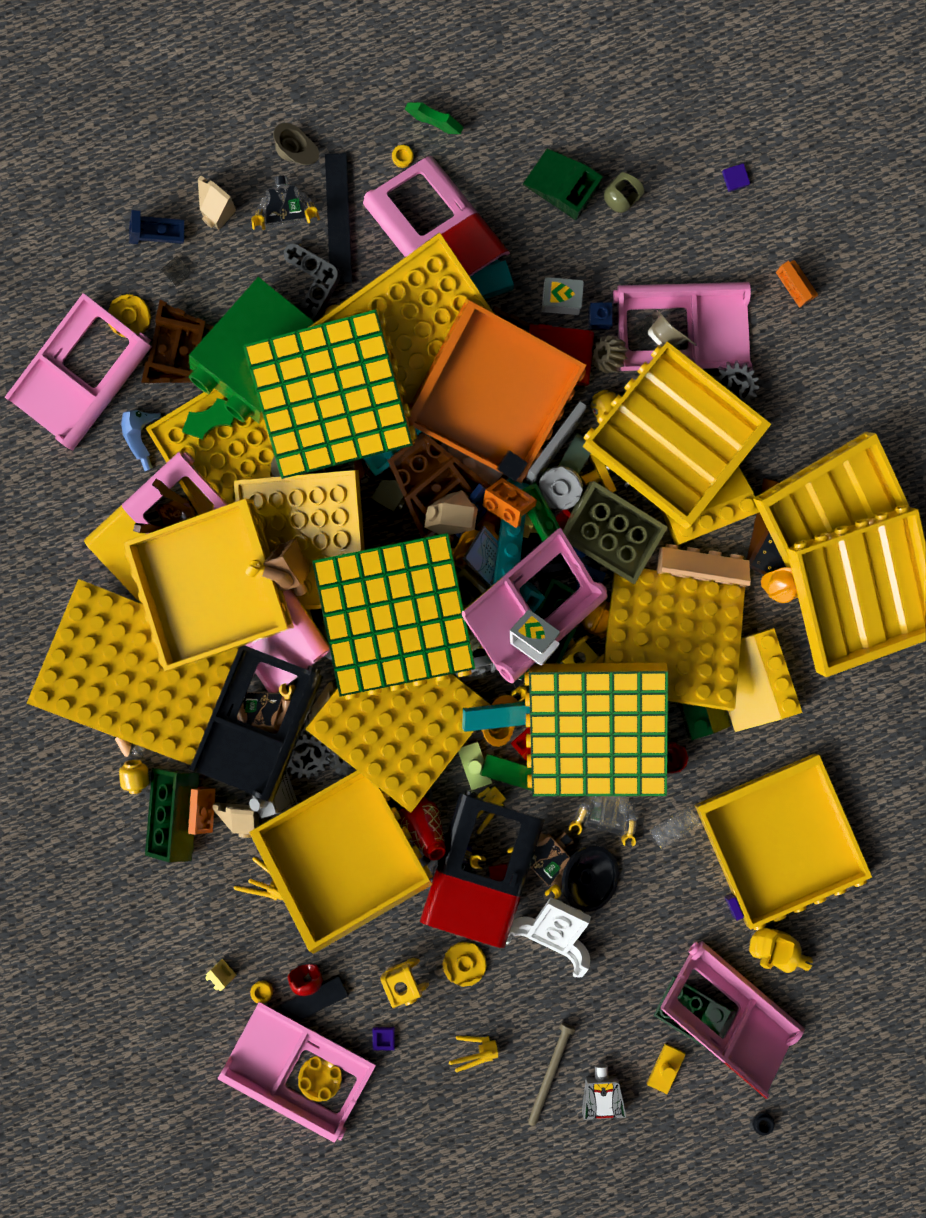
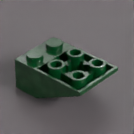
(563, 182)
(708, 1009)

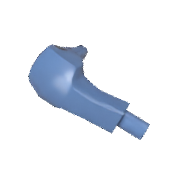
(132, 425)

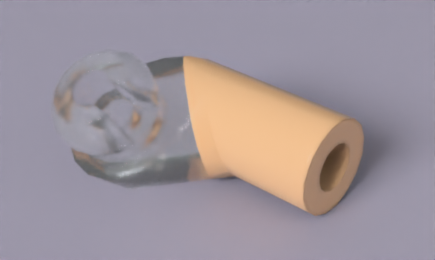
(129, 749)

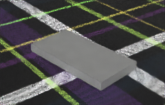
(556, 444)

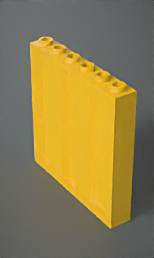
(675, 434)
(831, 493)
(862, 589)

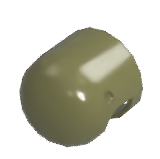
(616, 200)

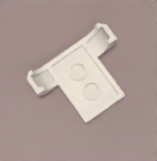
(558, 929)

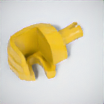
(778, 950)

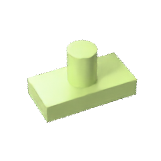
(472, 762)

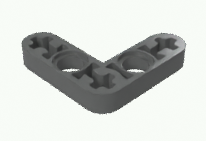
(319, 274)

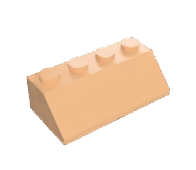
(704, 566)

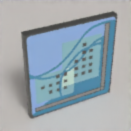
(482, 555)

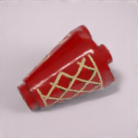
(425, 828)

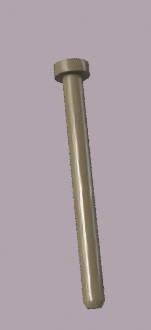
(552, 1068)

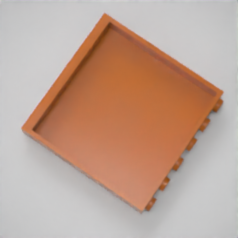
(494, 389)

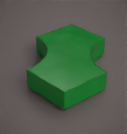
(428, 115)
(201, 423)

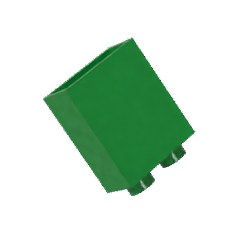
(221, 358)

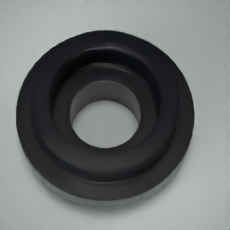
(763, 1130)

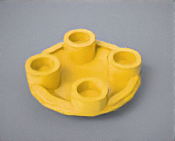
(319, 1079)

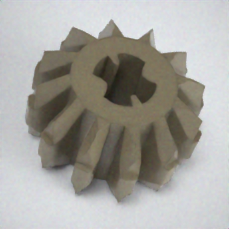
(609, 354)

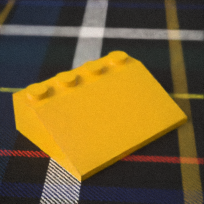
(728, 506)
(763, 683)

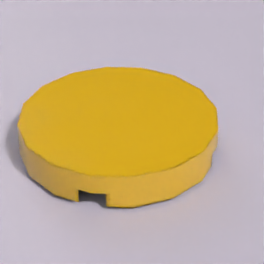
(131, 312)
(464, 957)

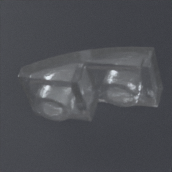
(675, 827)

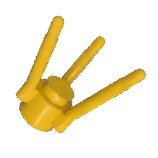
(493, 796)
(272, 891)
(487, 1052)

